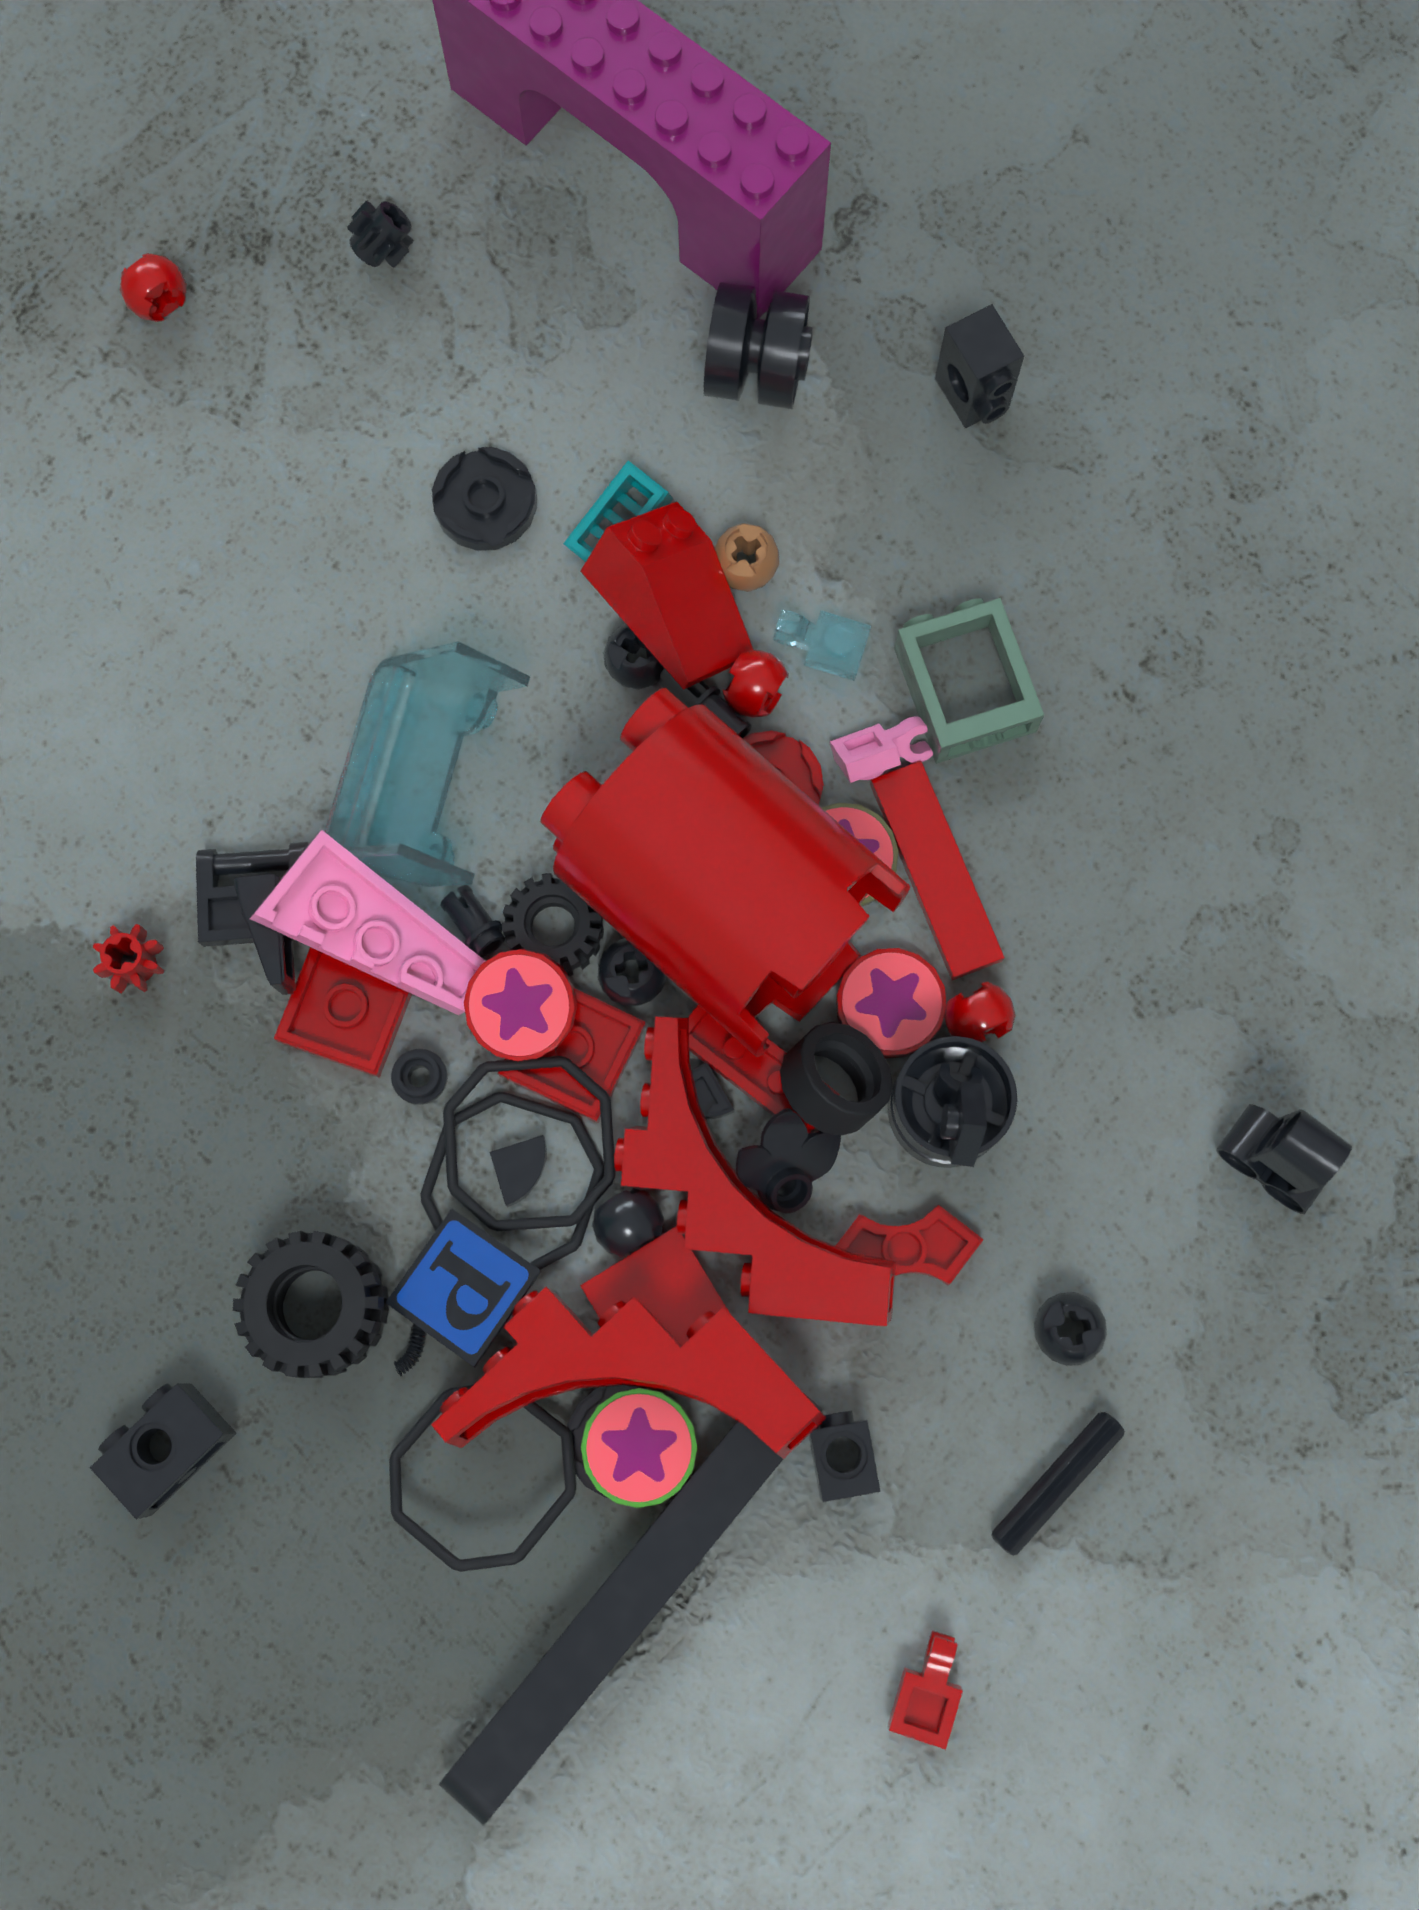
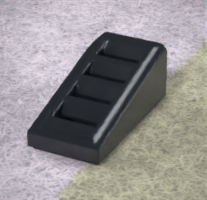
(272, 947)

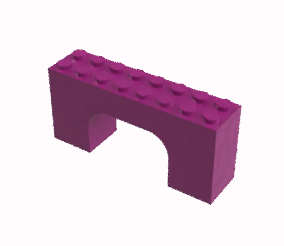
(723, 152)

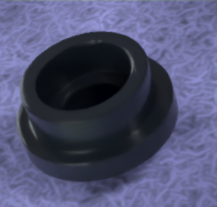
(407, 1064)

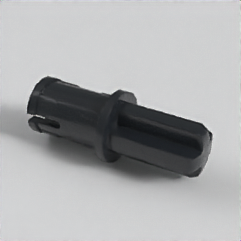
(708, 696)

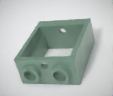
(984, 728)

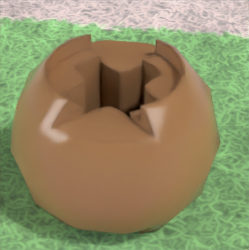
(750, 540)

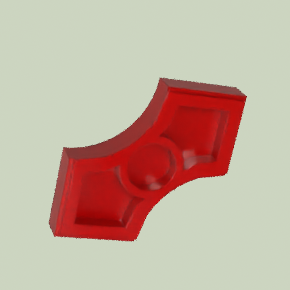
(931, 1247)

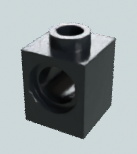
(858, 1480)

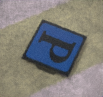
(463, 1287)

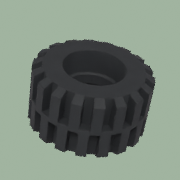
(264, 1299)

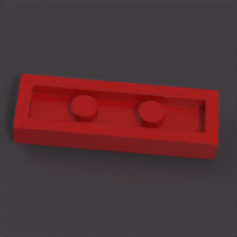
(752, 1075)

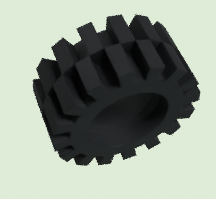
(545, 894)

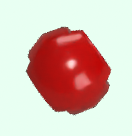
(153, 287)
(755, 683)
(980, 1014)

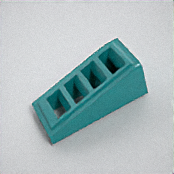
(615, 493)

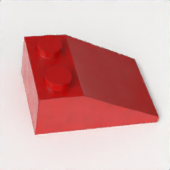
(670, 592)

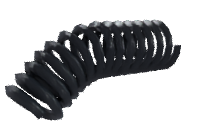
(415, 1346)

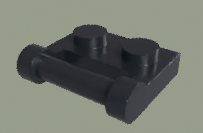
(218, 908)

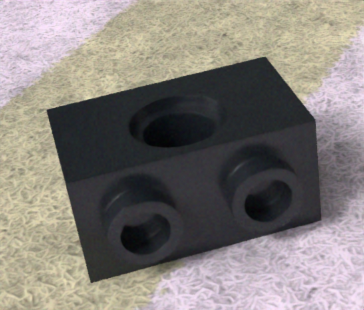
(979, 367)
(195, 1436)

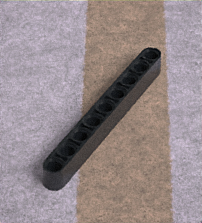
(610, 1622)

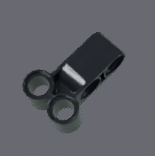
(1285, 1154)

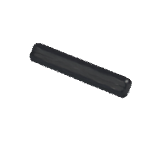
(1058, 1483)

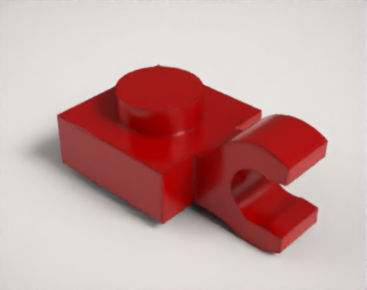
(925, 1700)

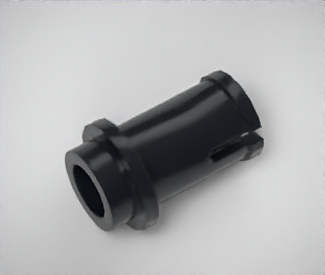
(473, 921)

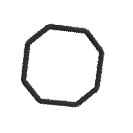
(538, 1108)
(607, 1139)
(493, 1560)

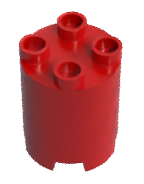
(717, 868)

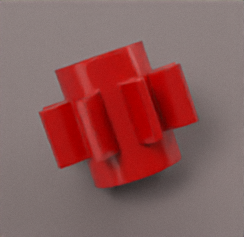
(128, 944)

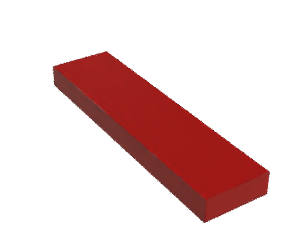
(937, 871)

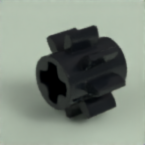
(380, 234)

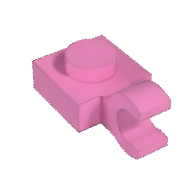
(874, 750)

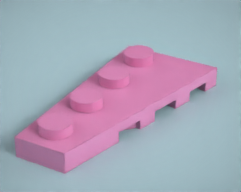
(365, 922)

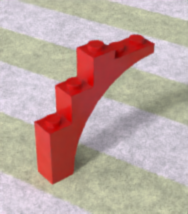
(677, 1152)
(631, 1348)

